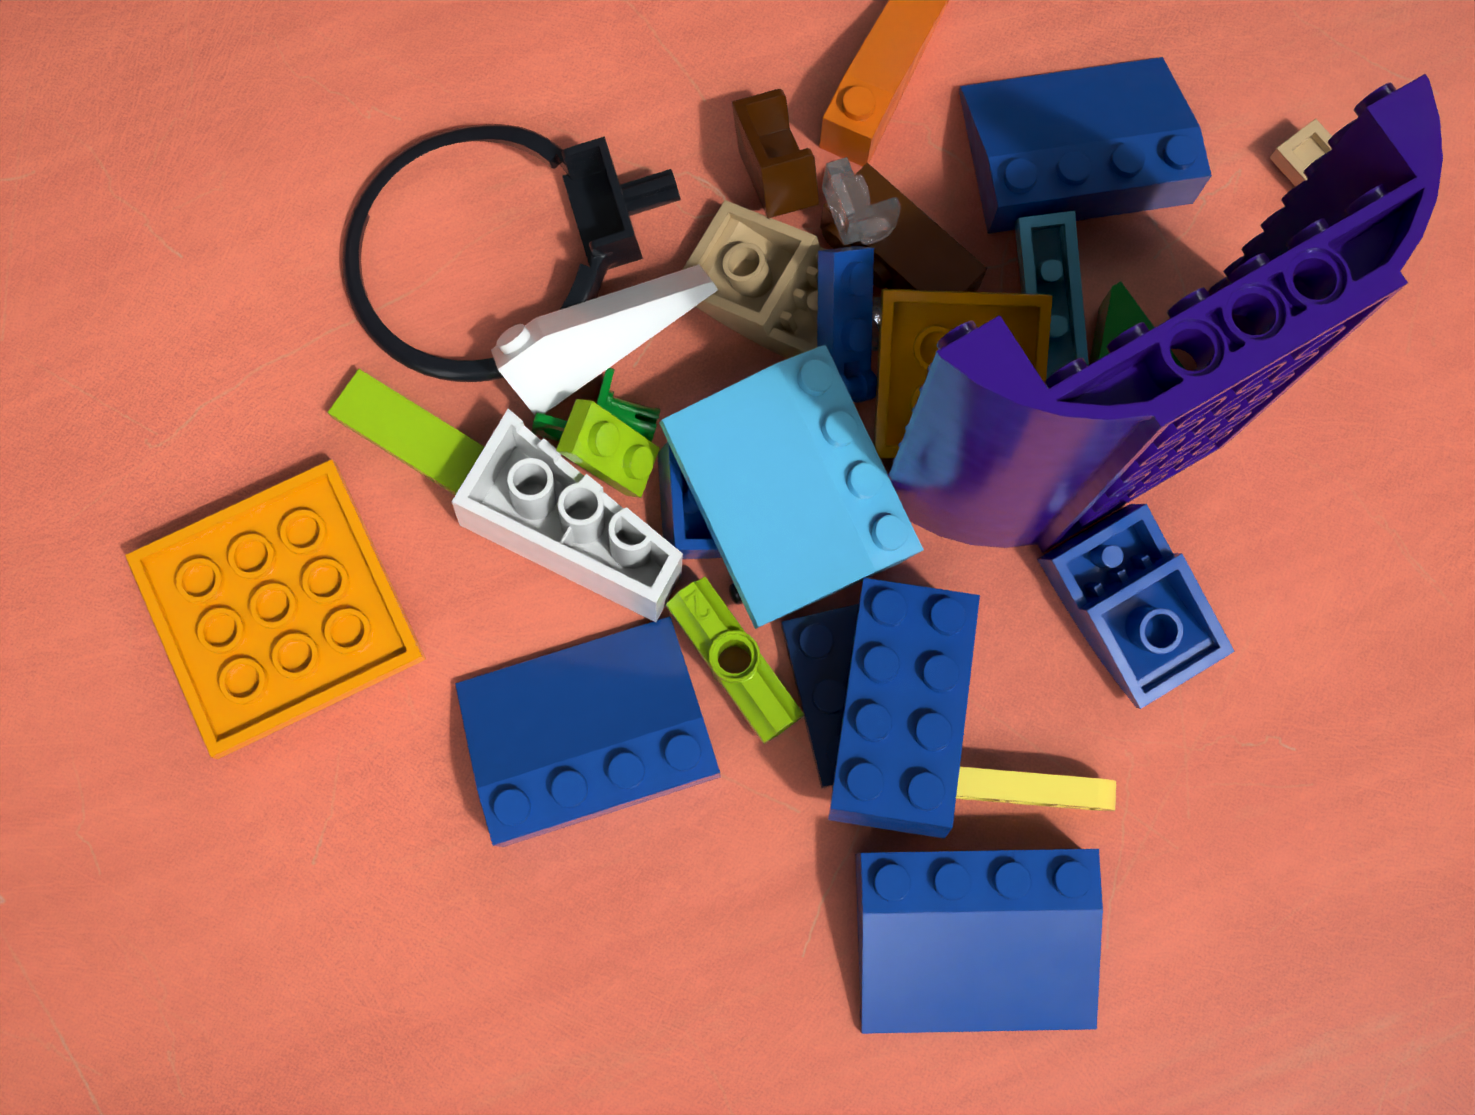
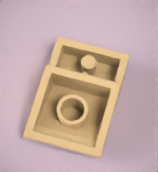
(762, 279)

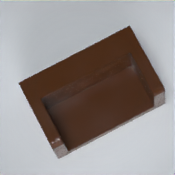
(776, 165)

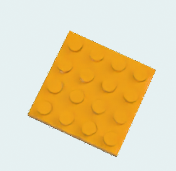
(274, 609)

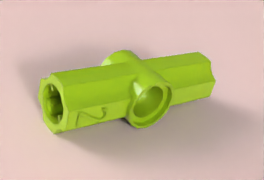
(712, 630)

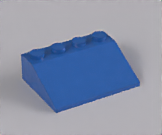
(1083, 143)
(584, 732)
(979, 940)

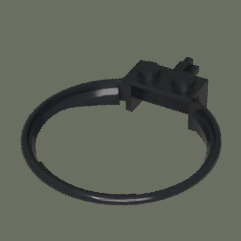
(599, 207)

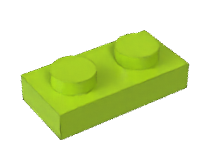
(608, 448)

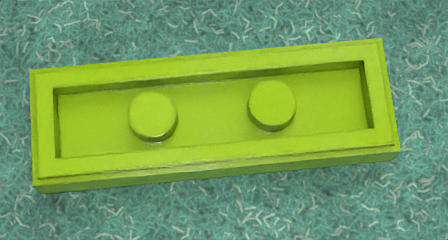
(406, 431)

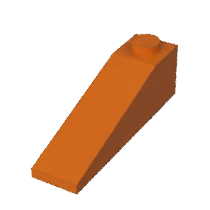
(878, 78)

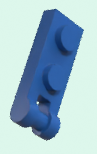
(846, 316)

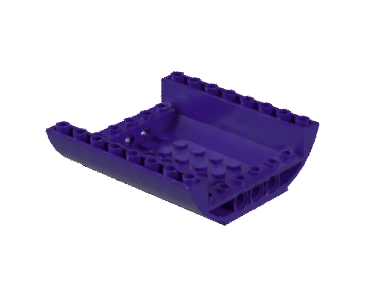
(1027, 464)

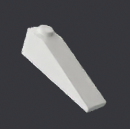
(576, 344)

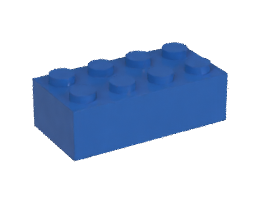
(905, 708)

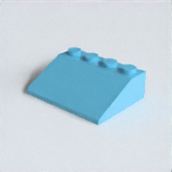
(790, 486)

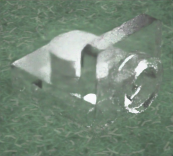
(851, 207)

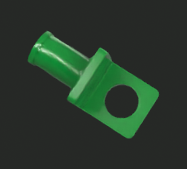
(634, 415)

